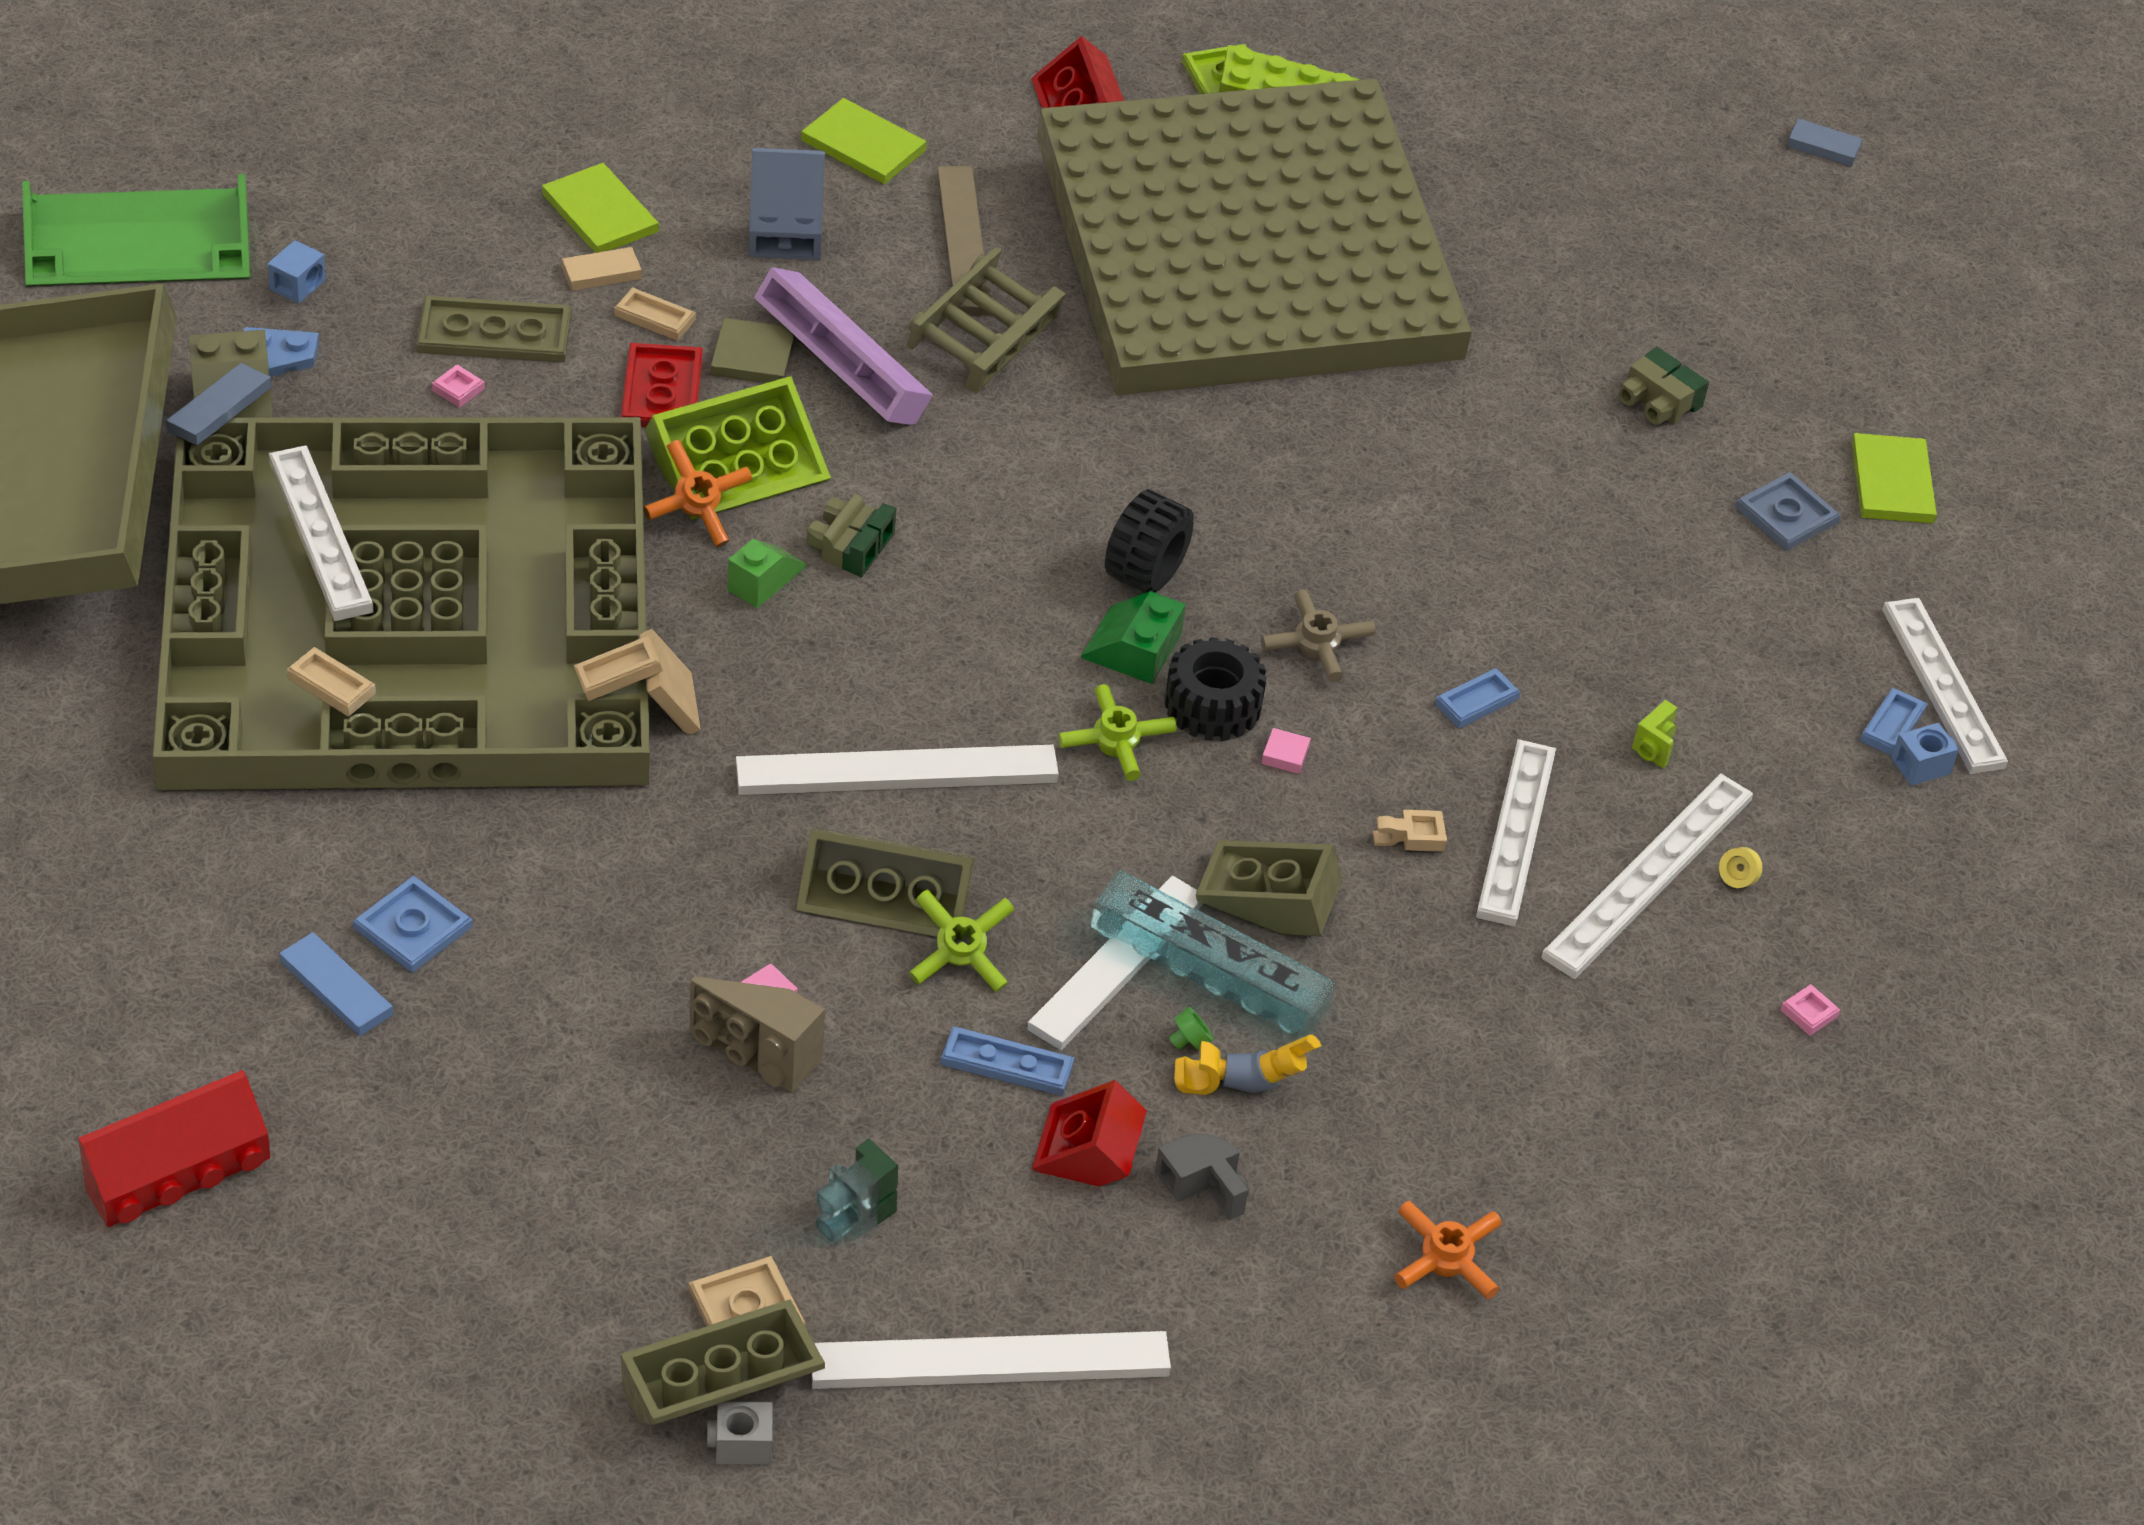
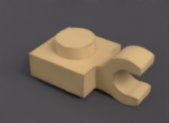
(1416, 828)

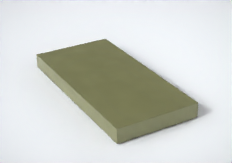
(494, 329)

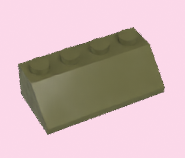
(880, 880)
(718, 1363)

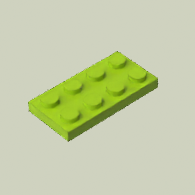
(1253, 70)

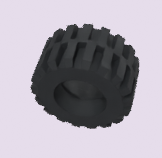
(1149, 541)
(1209, 709)

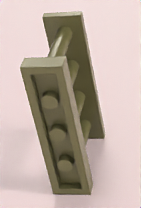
(1001, 347)

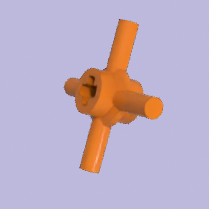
(694, 504)
(1448, 1249)

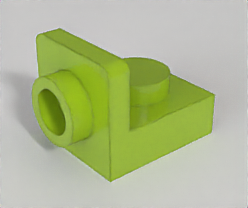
(1655, 734)

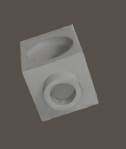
(749, 1418)

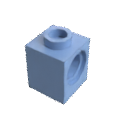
(296, 271)
(1925, 753)

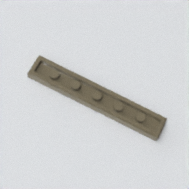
(961, 226)

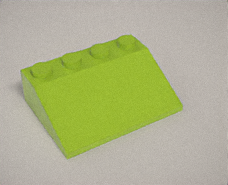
(749, 429)

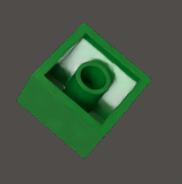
(1137, 636)

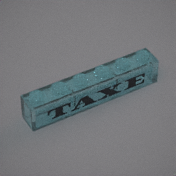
(1213, 954)

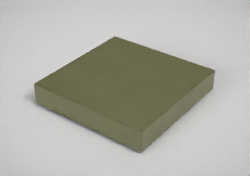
(752, 351)

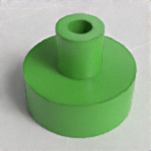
(1191, 1030)

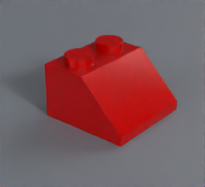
(1091, 1136)

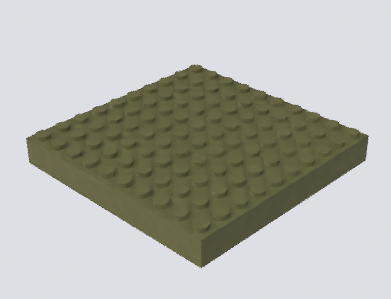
(1250, 236)
(79, 438)

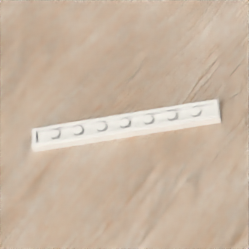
(896, 769)
(1646, 876)
(992, 1359)

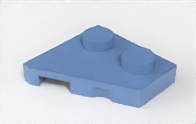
(289, 350)

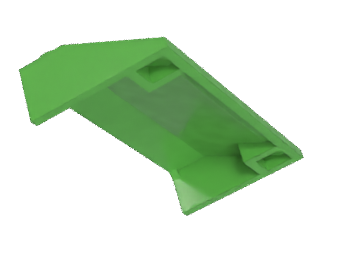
(136, 236)

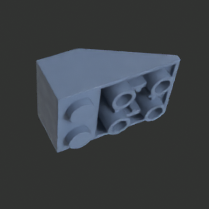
(786, 203)

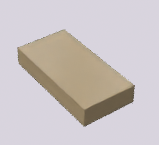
(601, 268)
(655, 314)
(618, 668)
(331, 681)

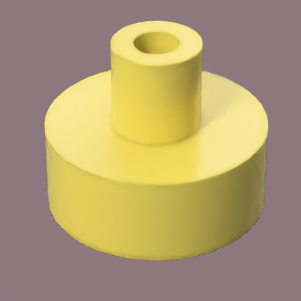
(1740, 867)

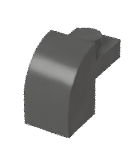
(1203, 1164)

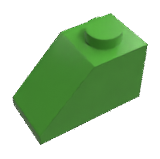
(760, 571)

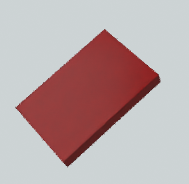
(660, 379)

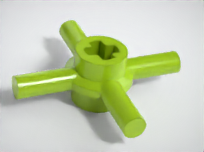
(1117, 732)
(962, 953)

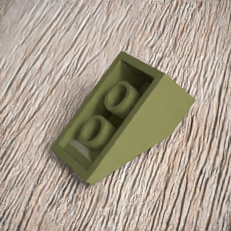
(219, 353)
(1273, 884)

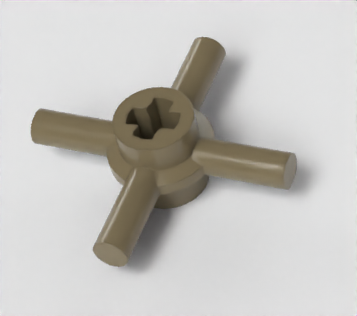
(1318, 635)

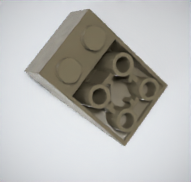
(759, 1028)

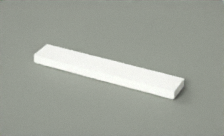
(320, 533)
(1945, 686)
(1516, 833)
(1097, 982)

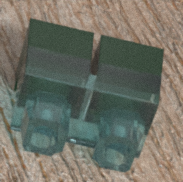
(858, 1195)

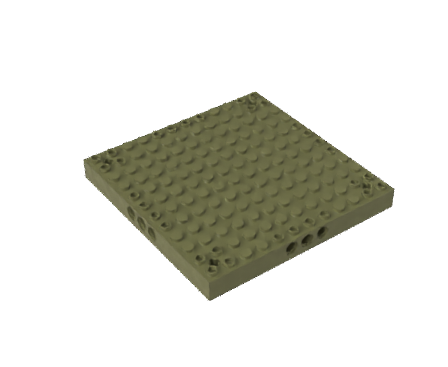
(489, 575)

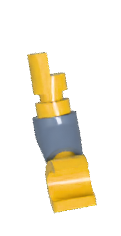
(1243, 1072)

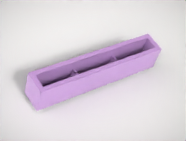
(843, 346)

